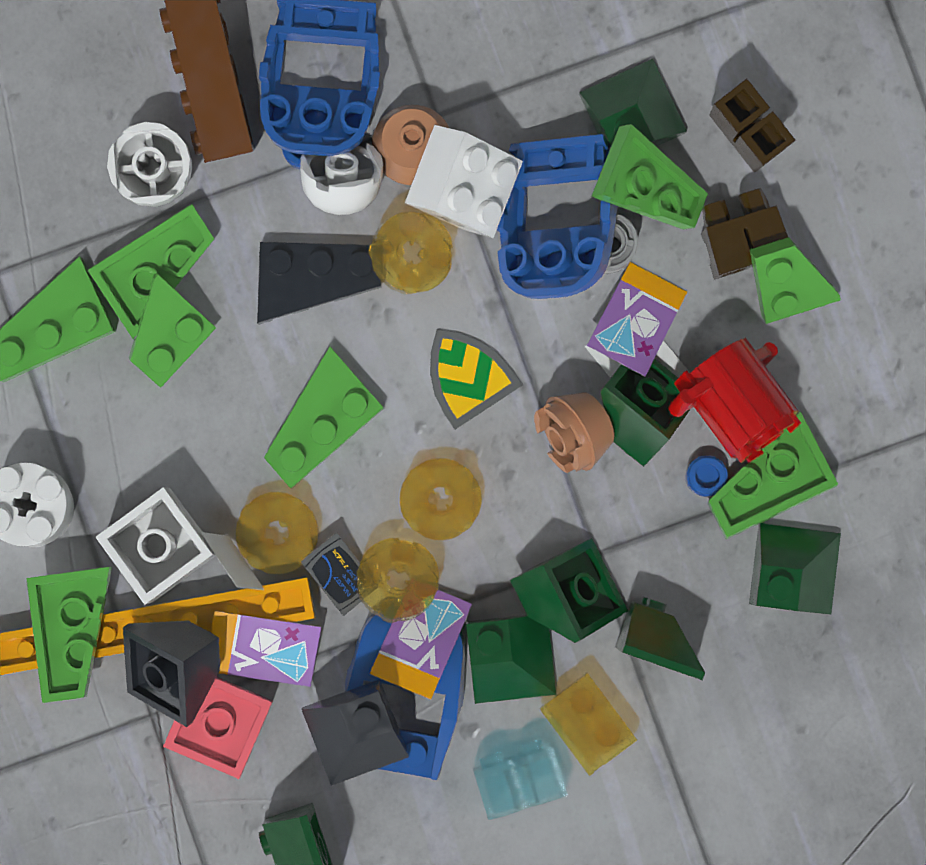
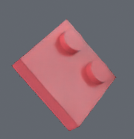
(222, 729)

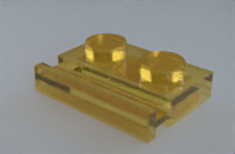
(588, 724)

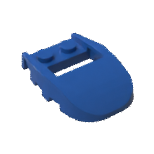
(317, 117)
(557, 259)
(424, 749)

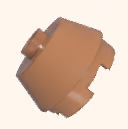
(403, 139)
(576, 430)

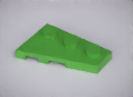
(54, 323)
(322, 420)
(66, 629)

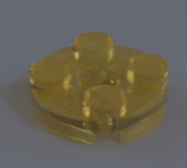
(434, 255)
(290, 513)
(424, 515)
(396, 603)

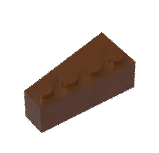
(209, 78)

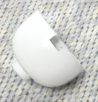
(149, 164)
(342, 181)

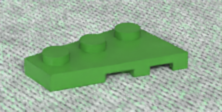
(648, 182)
(165, 250)
(778, 480)

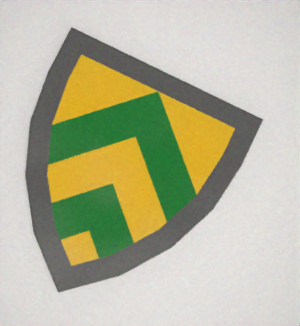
(467, 376)

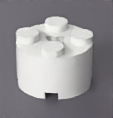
(53, 507)

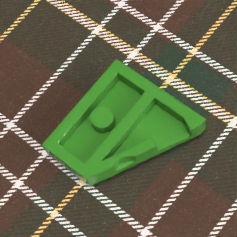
(788, 281)
(167, 332)

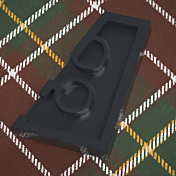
(310, 275)

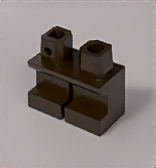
(742, 123)
(731, 240)

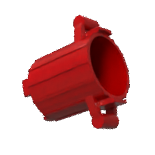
(738, 399)

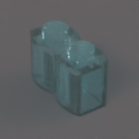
(519, 780)

